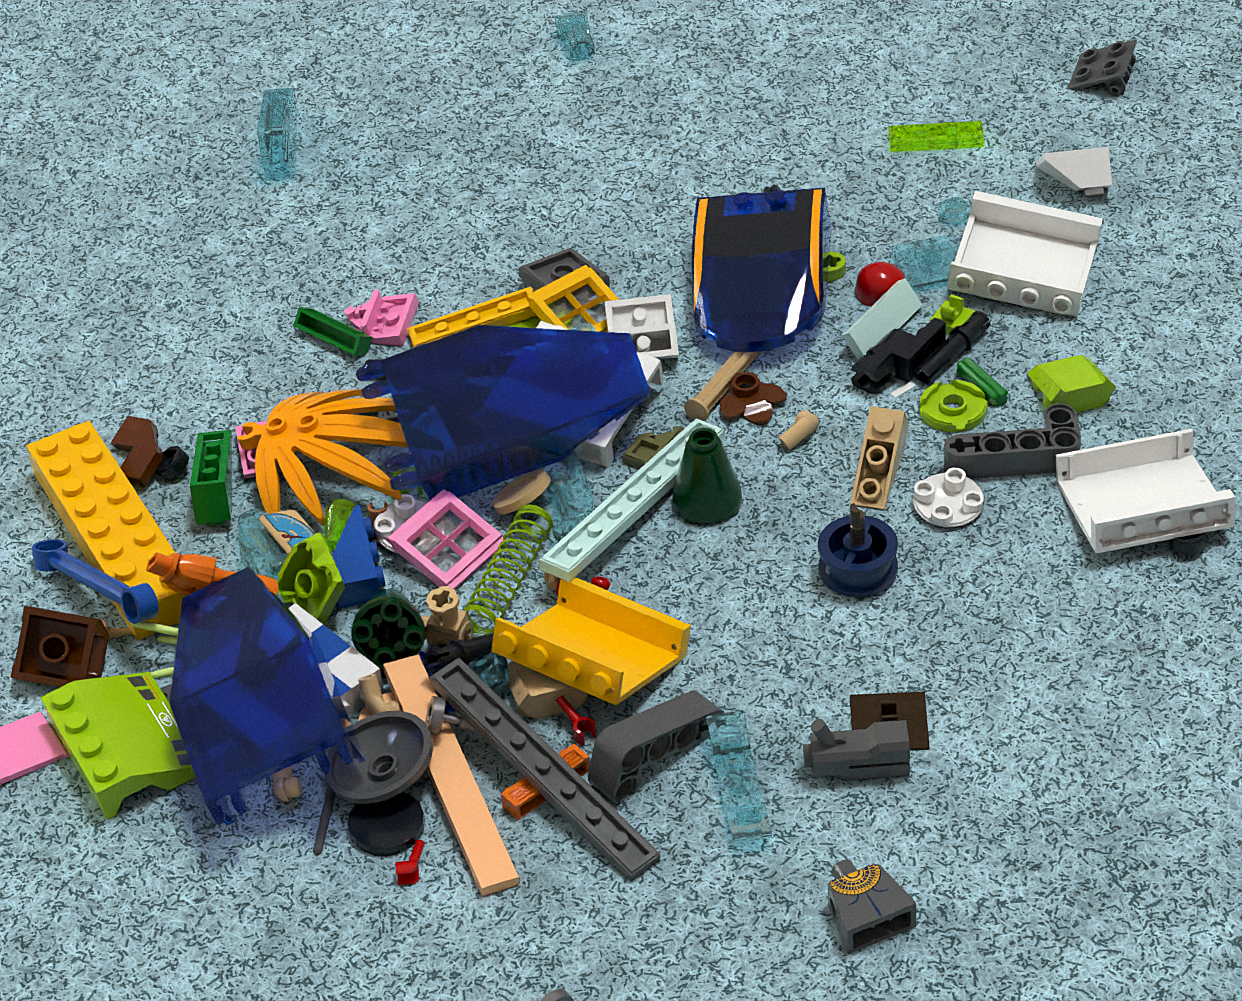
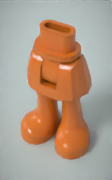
(192, 572)

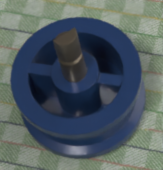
(858, 555)

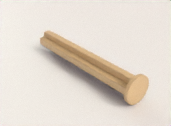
(718, 385)

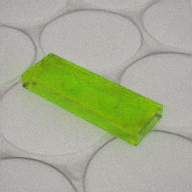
(936, 136)

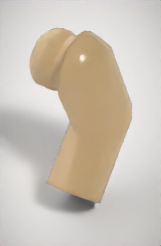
(373, 696)
(286, 786)

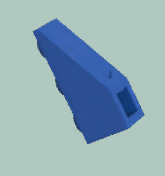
(356, 561)

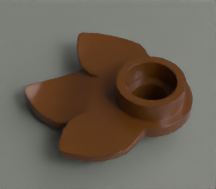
(751, 399)

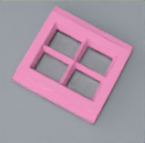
(446, 540)

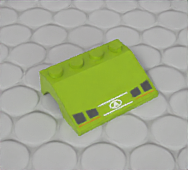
(119, 736)

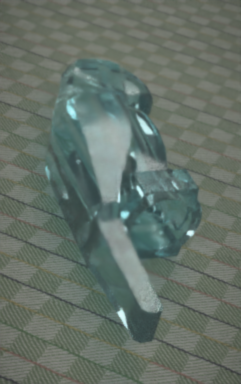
(571, 497)
(258, 546)

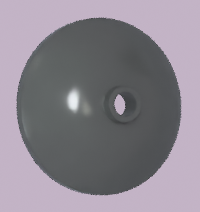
(395, 753)

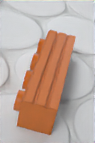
(524, 798)

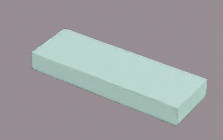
(883, 316)

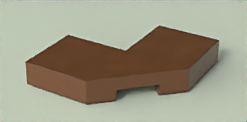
(145, 455)

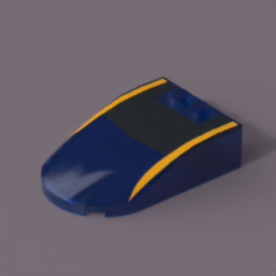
(760, 267)

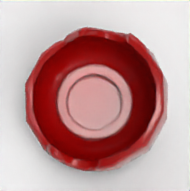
(875, 281)

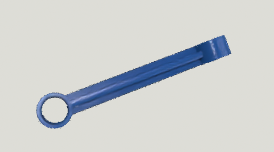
(137, 602)

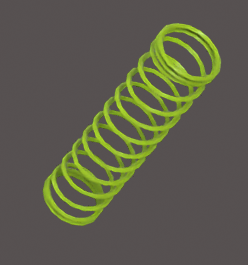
(517, 519)

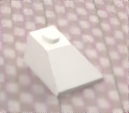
(1079, 169)

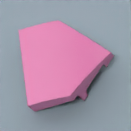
(385, 317)

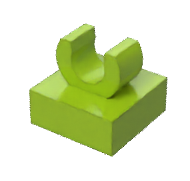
(953, 312)

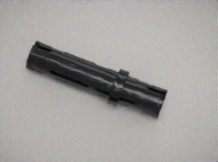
(959, 340)
(466, 650)

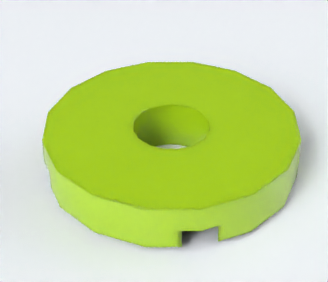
(958, 419)

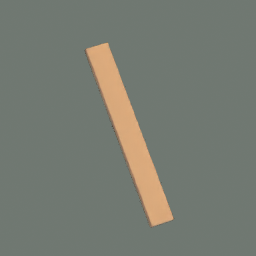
(455, 783)

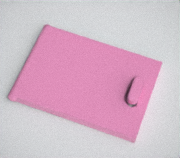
(28, 747)

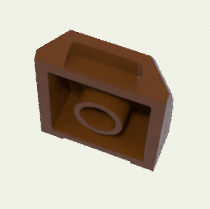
(59, 647)

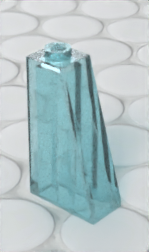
(278, 133)

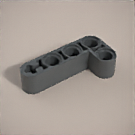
(1015, 450)
(645, 739)

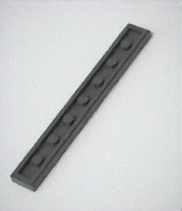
(545, 769)

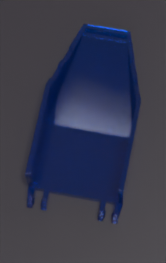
(502, 401)
(251, 691)

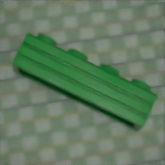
(332, 331)

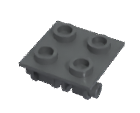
(1105, 65)

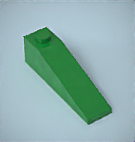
(212, 478)

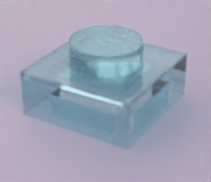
(493, 671)

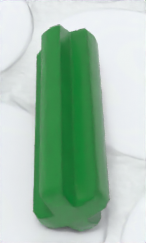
(975, 374)

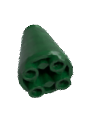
(706, 481)
(388, 628)

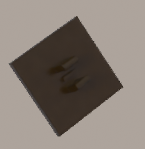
(893, 707)

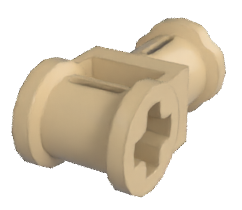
(446, 620)

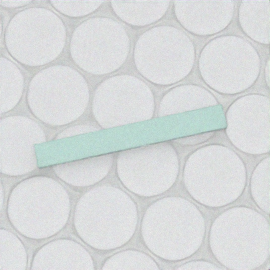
(620, 509)

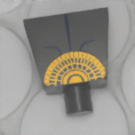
(868, 905)

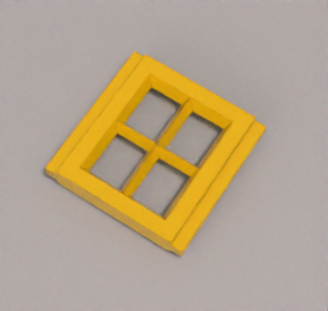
(573, 300)

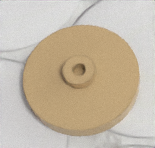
(521, 491)

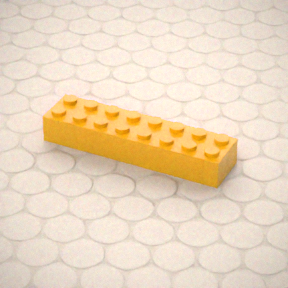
(103, 513)

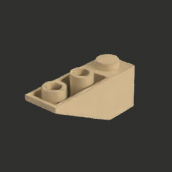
(879, 457)

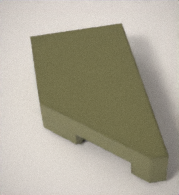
(647, 446)

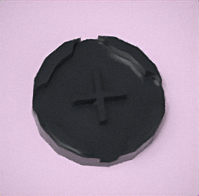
(387, 825)

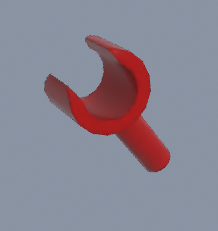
(579, 723)
(409, 870)

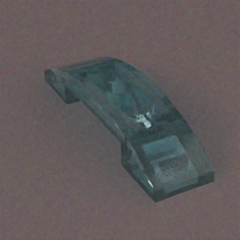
(737, 777)

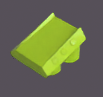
(1072, 382)
(311, 577)

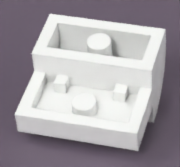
(648, 322)

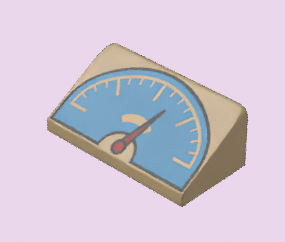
(287, 528)

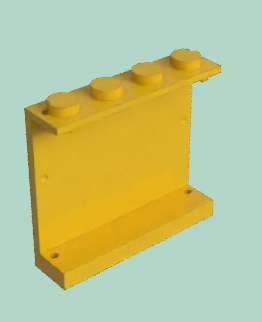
(595, 641)

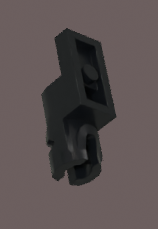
(897, 356)

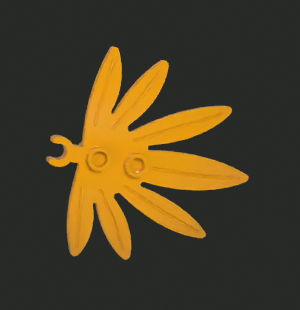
(308, 425)

